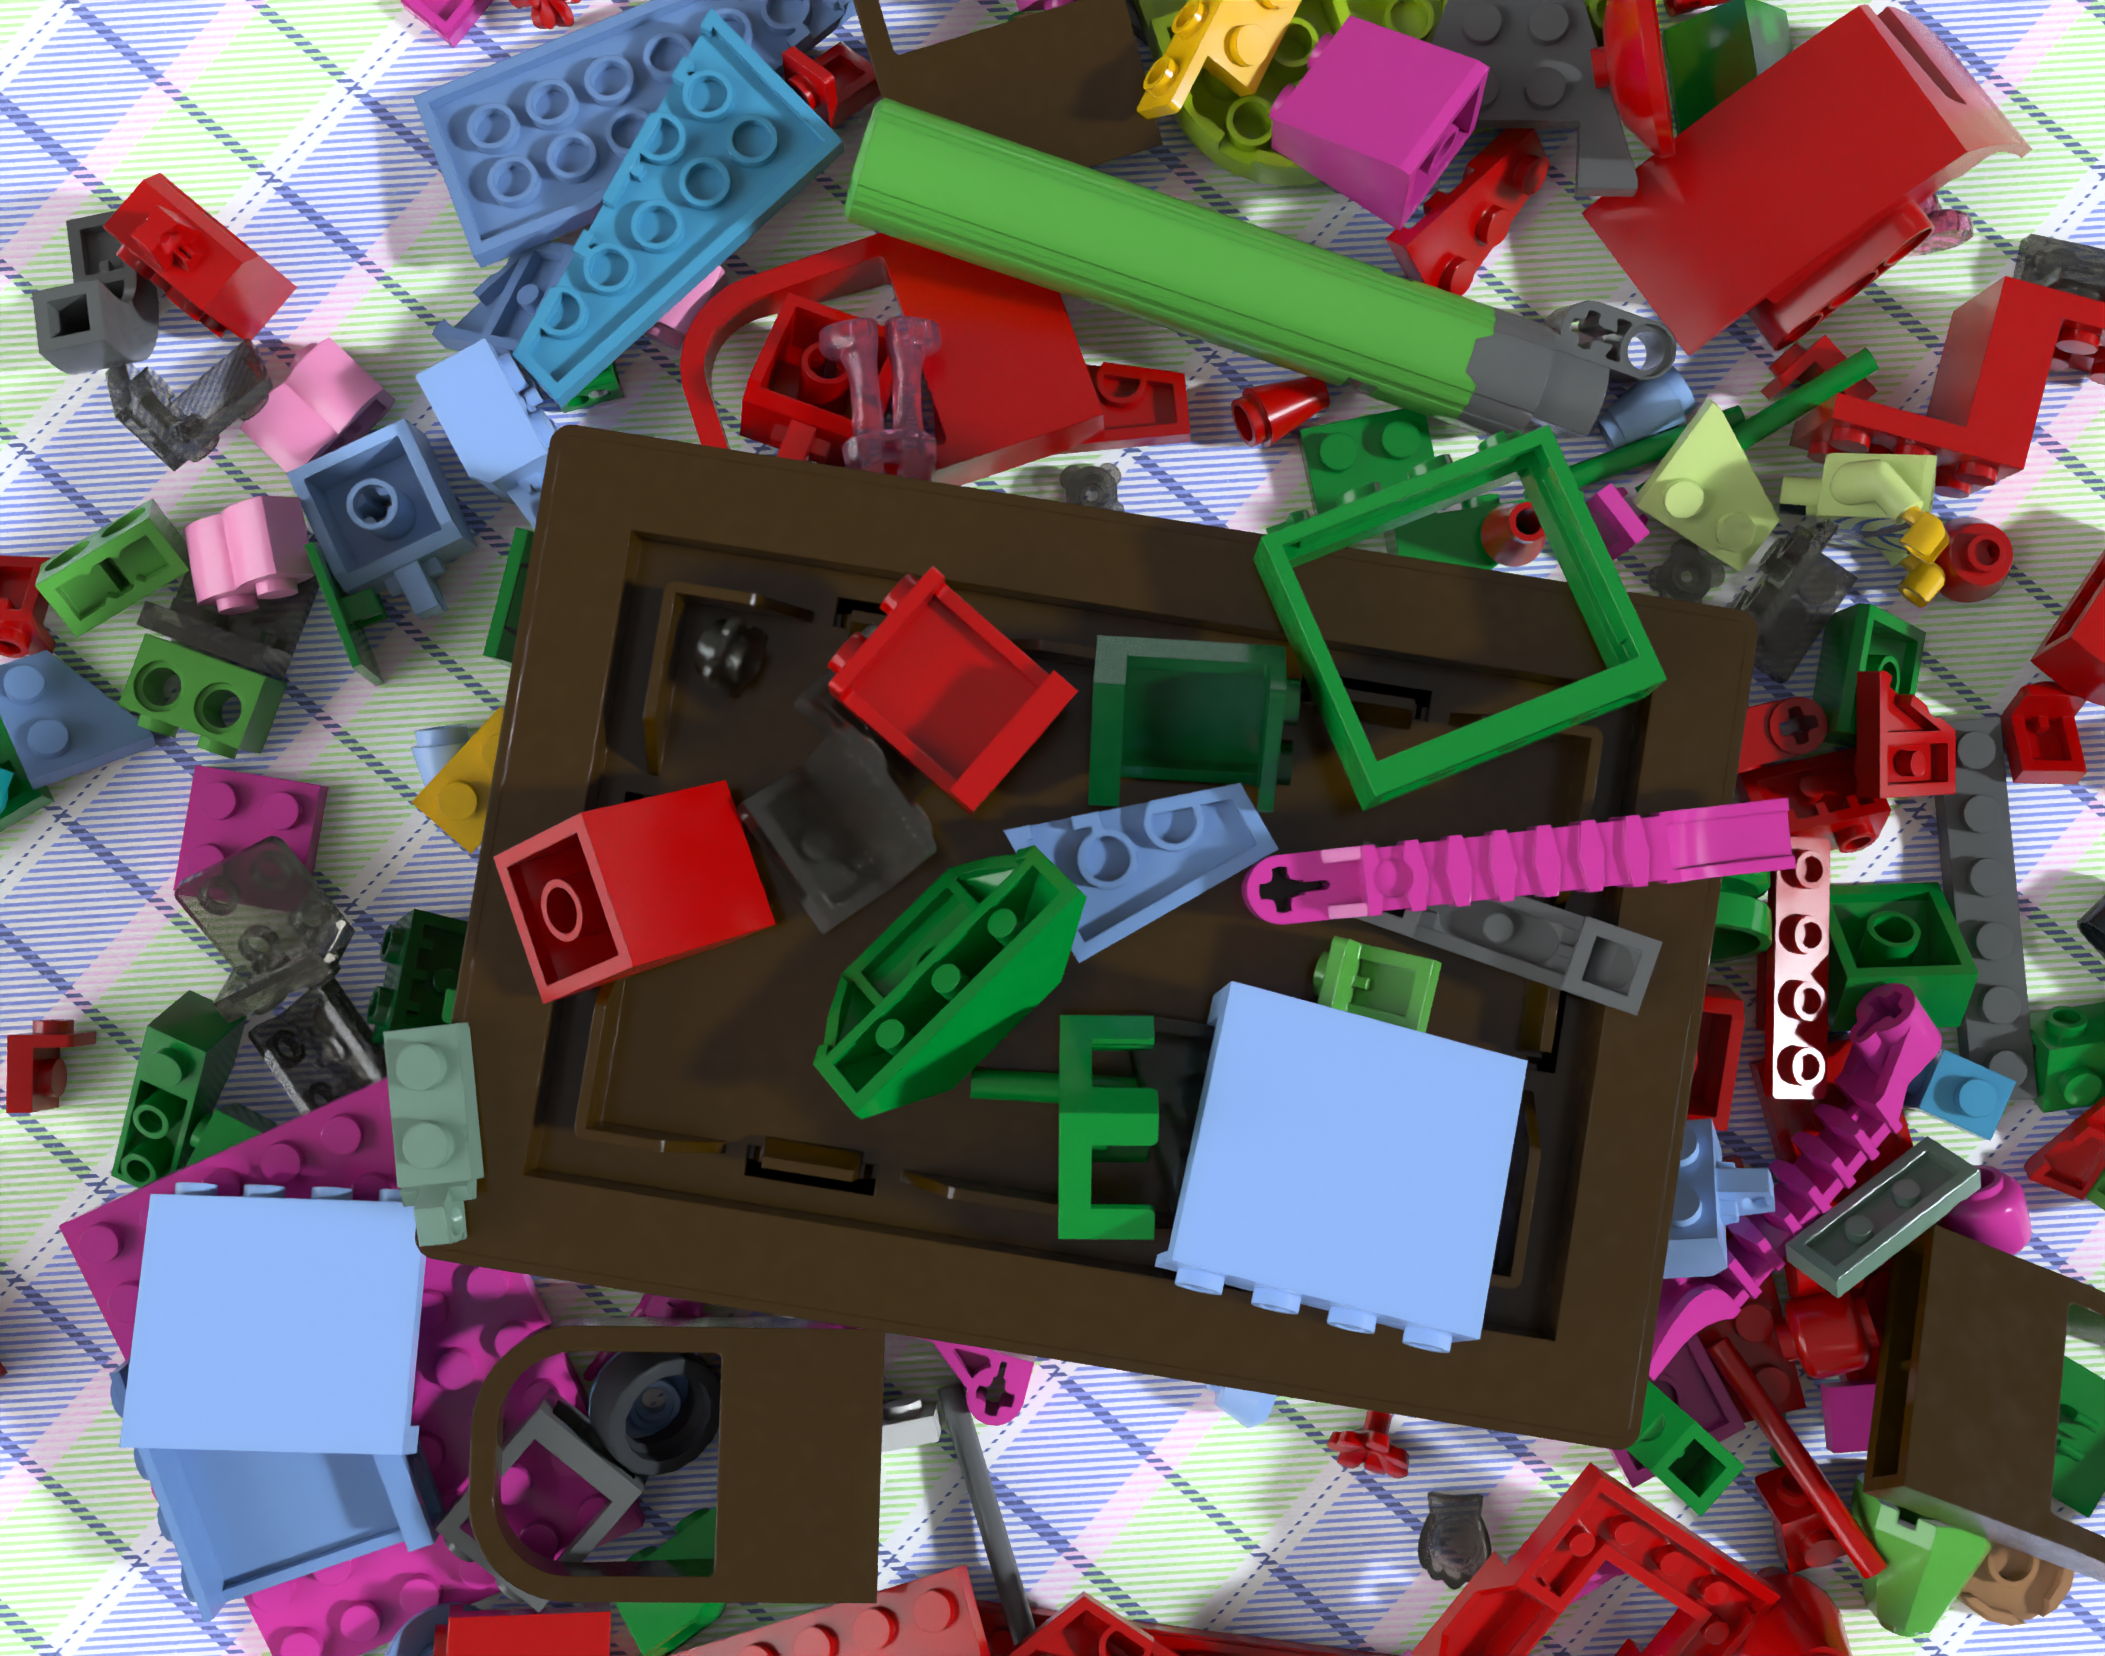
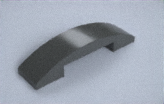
(1538, 944)

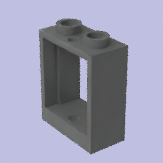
(573, 1440)

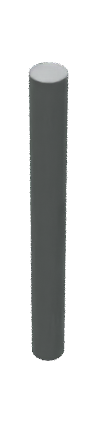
(987, 1511)

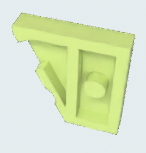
(1710, 491)

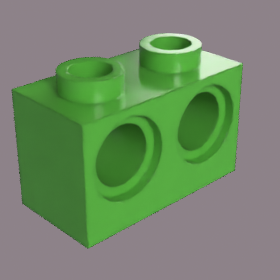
(113, 568)
(204, 690)

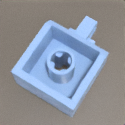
(493, 421)
(422, 529)
(1708, 1199)

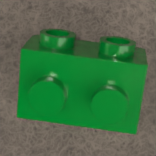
(2069, 1056)

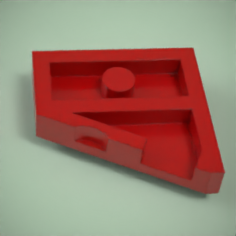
(1900, 743)

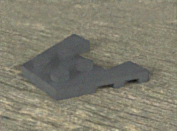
(1543, 81)

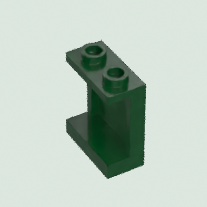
(1190, 715)

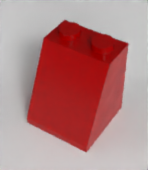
(633, 888)

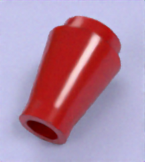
(1277, 408)
(1504, 540)

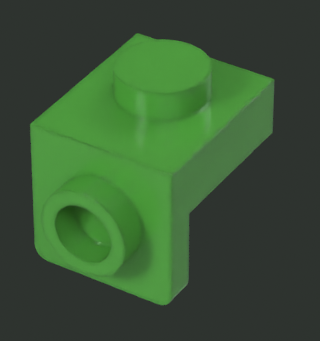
(1377, 983)

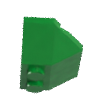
(949, 980)

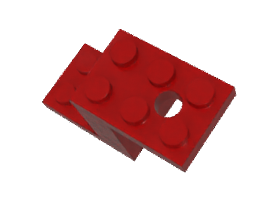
(1982, 391)

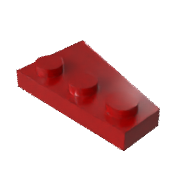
(1475, 216)

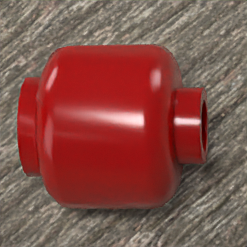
(1828, 1334)

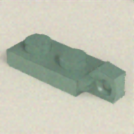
(434, 1126)

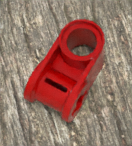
(1762, 734)

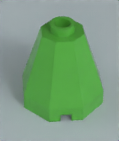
(1924, 1563)

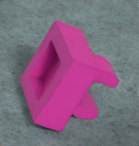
(1616, 520)

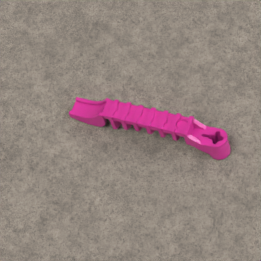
(1529, 862)
(1887, 1052)

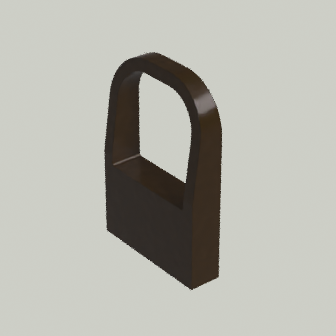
(1045, 80)
(1976, 1394)
(791, 1464)

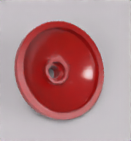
(1636, 72)

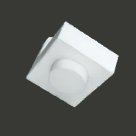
(908, 1425)

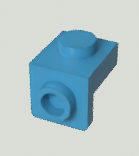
(1960, 1094)

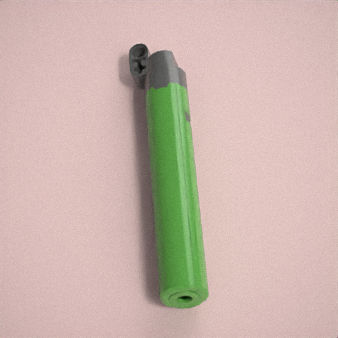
(1239, 281)

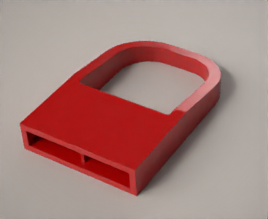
(1001, 384)

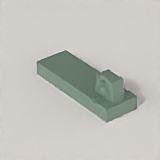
(1882, 1216)

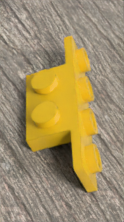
(1223, 36)

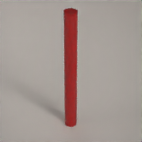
(1796, 1458)

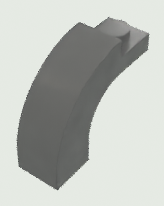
(105, 314)

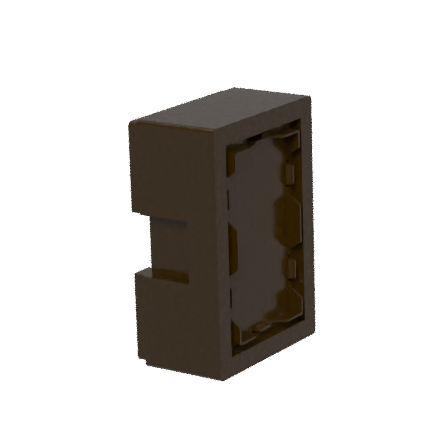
(699, 1155)

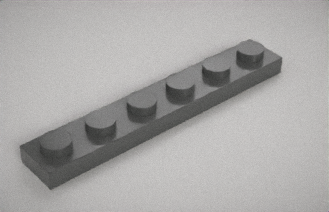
(1985, 904)

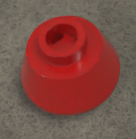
(1974, 560)

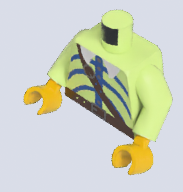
(1879, 506)

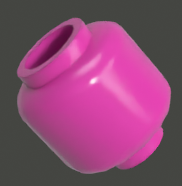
(1994, 1213)

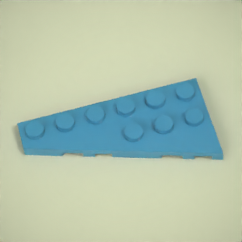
(689, 192)

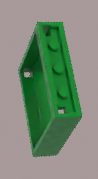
(1433, 486)

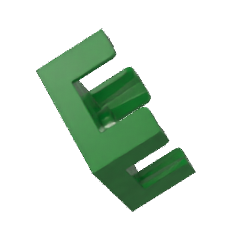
(1102, 1126)

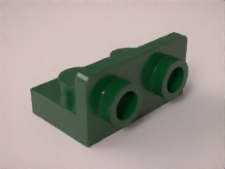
(422, 962)

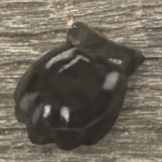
(1453, 1538)

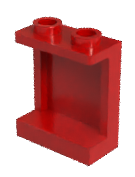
(947, 689)
(526, 1632)

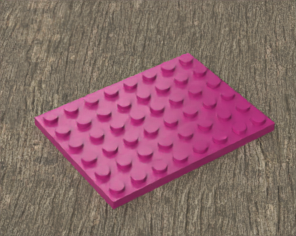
(464, 1330)

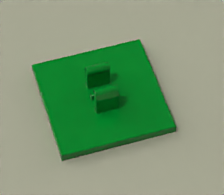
(350, 616)
(2080, 1439)

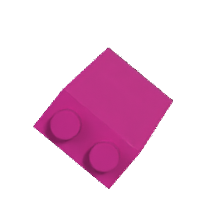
(1379, 116)

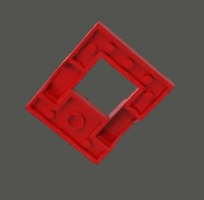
(1598, 1520)

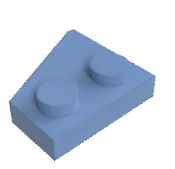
(509, 299)
(63, 720)

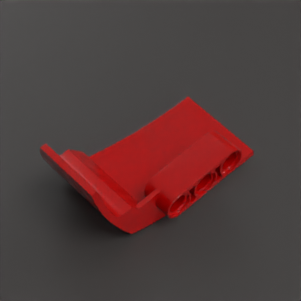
(1803, 181)

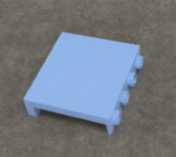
(1346, 1168)
(276, 1323)

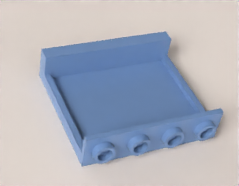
(280, 1515)

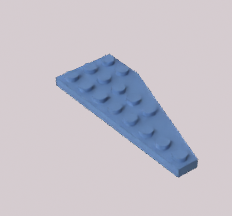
(547, 129)

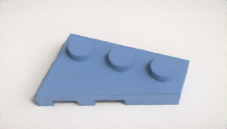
(1148, 857)

